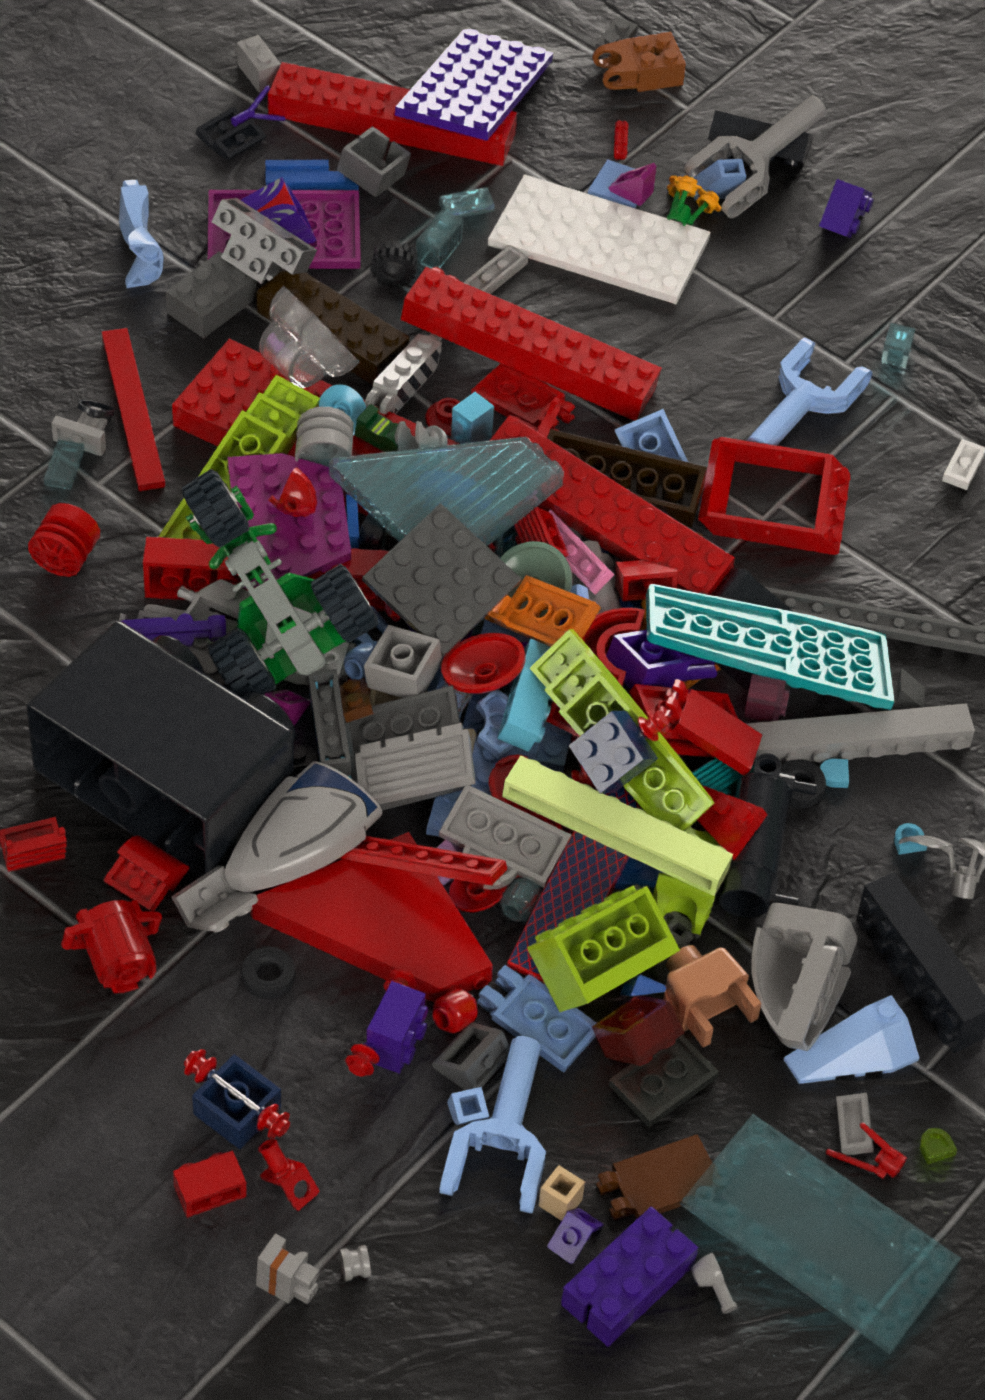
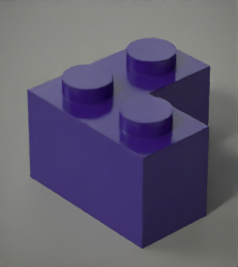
(845, 207)

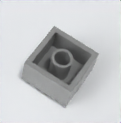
(403, 662)

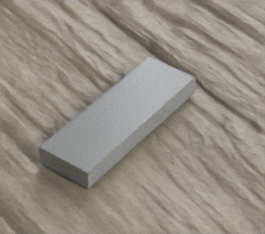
(498, 270)

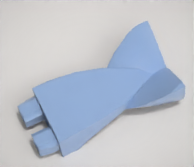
(133, 225)

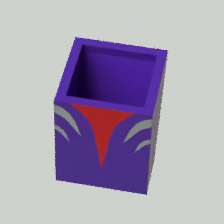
(282, 207)

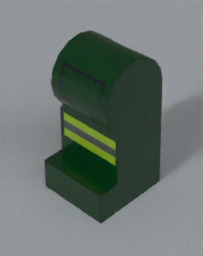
(376, 429)

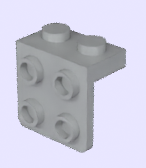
(211, 903)

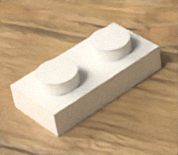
(964, 464)

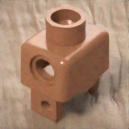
(706, 987)

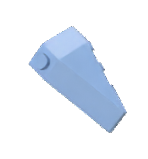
(652, 435)
(863, 1043)

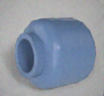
(356, 659)

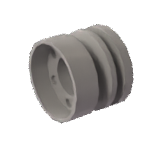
(324, 435)

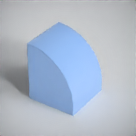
(468, 1106)

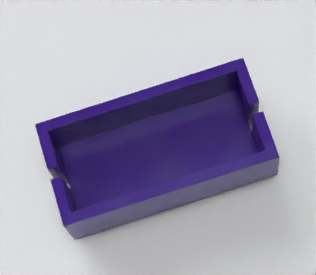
(629, 1276)

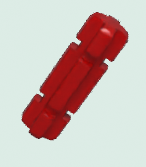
(621, 140)

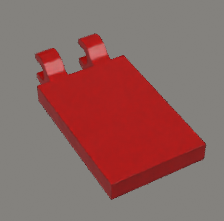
(522, 396)
(711, 727)

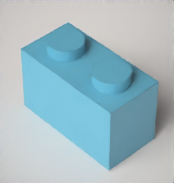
(472, 420)

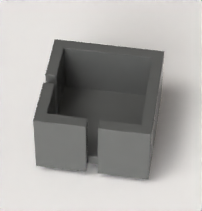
(364, 161)

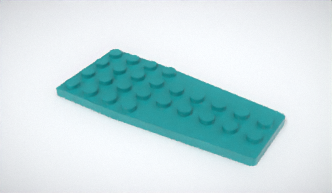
(773, 644)

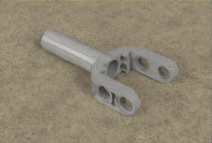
(756, 153)

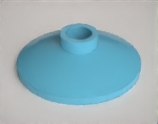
(344, 399)

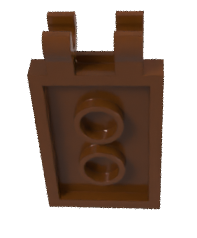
(655, 1178)

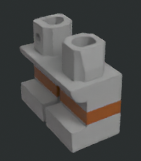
(286, 1274)

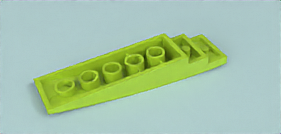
(263, 429)
(590, 692)

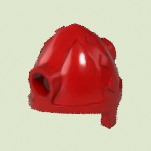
(297, 496)

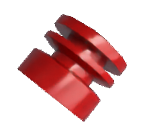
(64, 539)

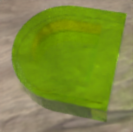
(937, 1145)

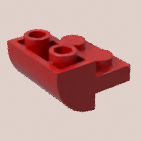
(145, 872)

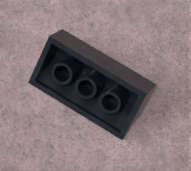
(749, 129)

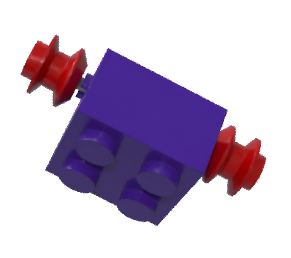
(392, 1028)

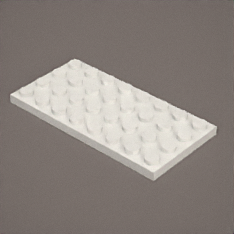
(600, 239)

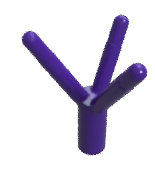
(249, 113)

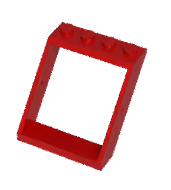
(831, 504)

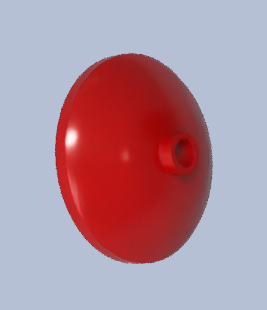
(483, 663)

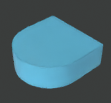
(836, 772)
(907, 830)

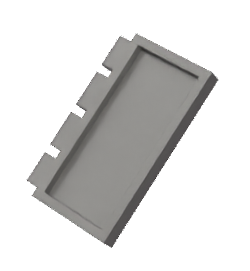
(416, 766)

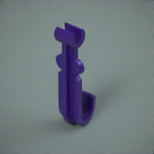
(184, 630)

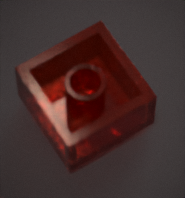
(638, 1030)

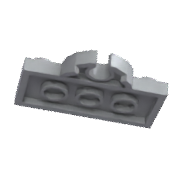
(503, 832)

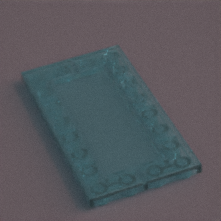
(821, 1233)

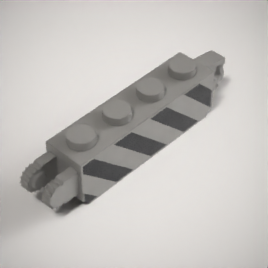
(405, 374)

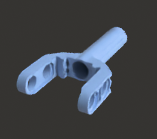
(805, 396)
(505, 1126)

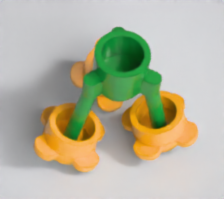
(686, 186)

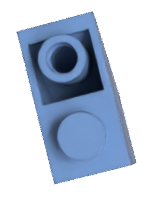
(721, 177)

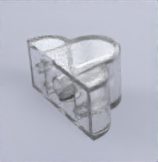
(302, 344)

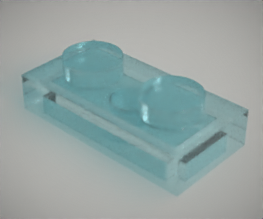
(468, 202)

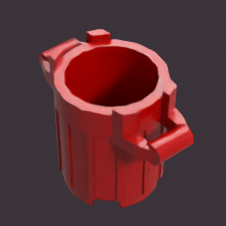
(116, 942)

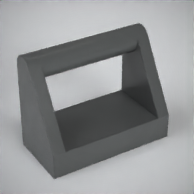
(481, 1063)

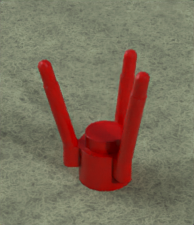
(889, 1159)

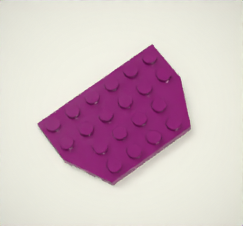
(300, 542)

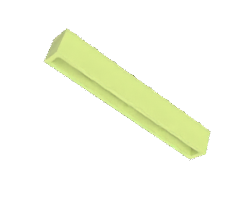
(617, 825)

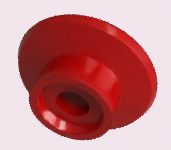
(441, 414)

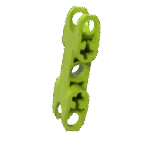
(678, 896)

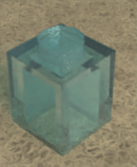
(898, 345)

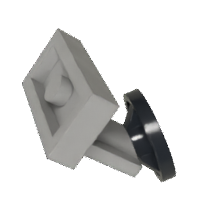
(87, 429)

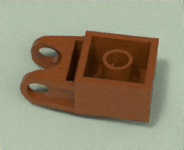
(642, 63)

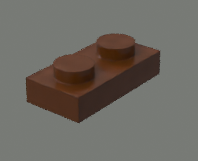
(355, 699)

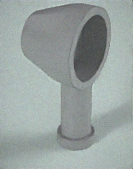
(707, 1274)

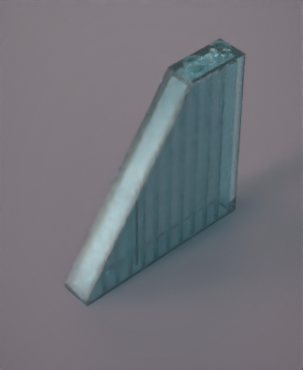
(479, 482)

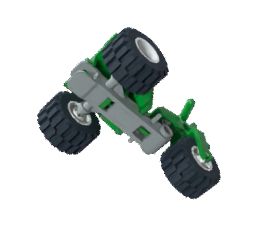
(285, 620)

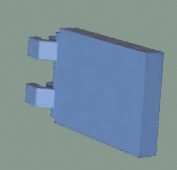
(533, 1013)

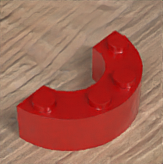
(604, 628)

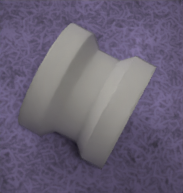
(355, 1263)

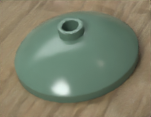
(540, 562)

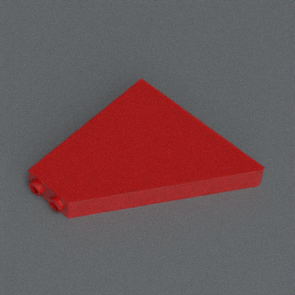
(380, 923)

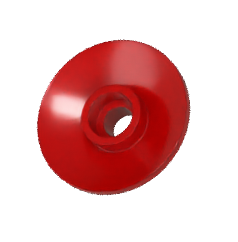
(472, 896)

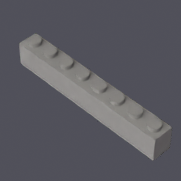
(867, 734)

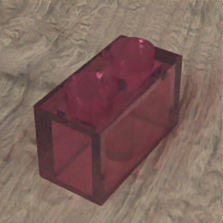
(766, 699)

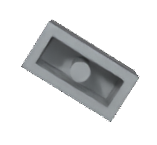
(257, 62)

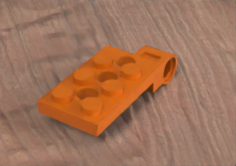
(542, 597)

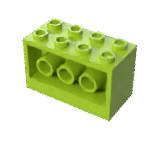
(602, 947)

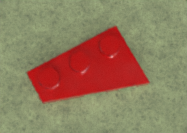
(731, 821)

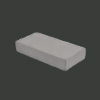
(851, 1112)

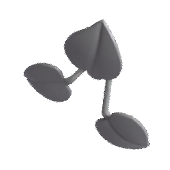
(966, 877)

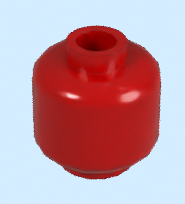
(454, 1010)

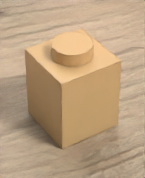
(561, 1193)

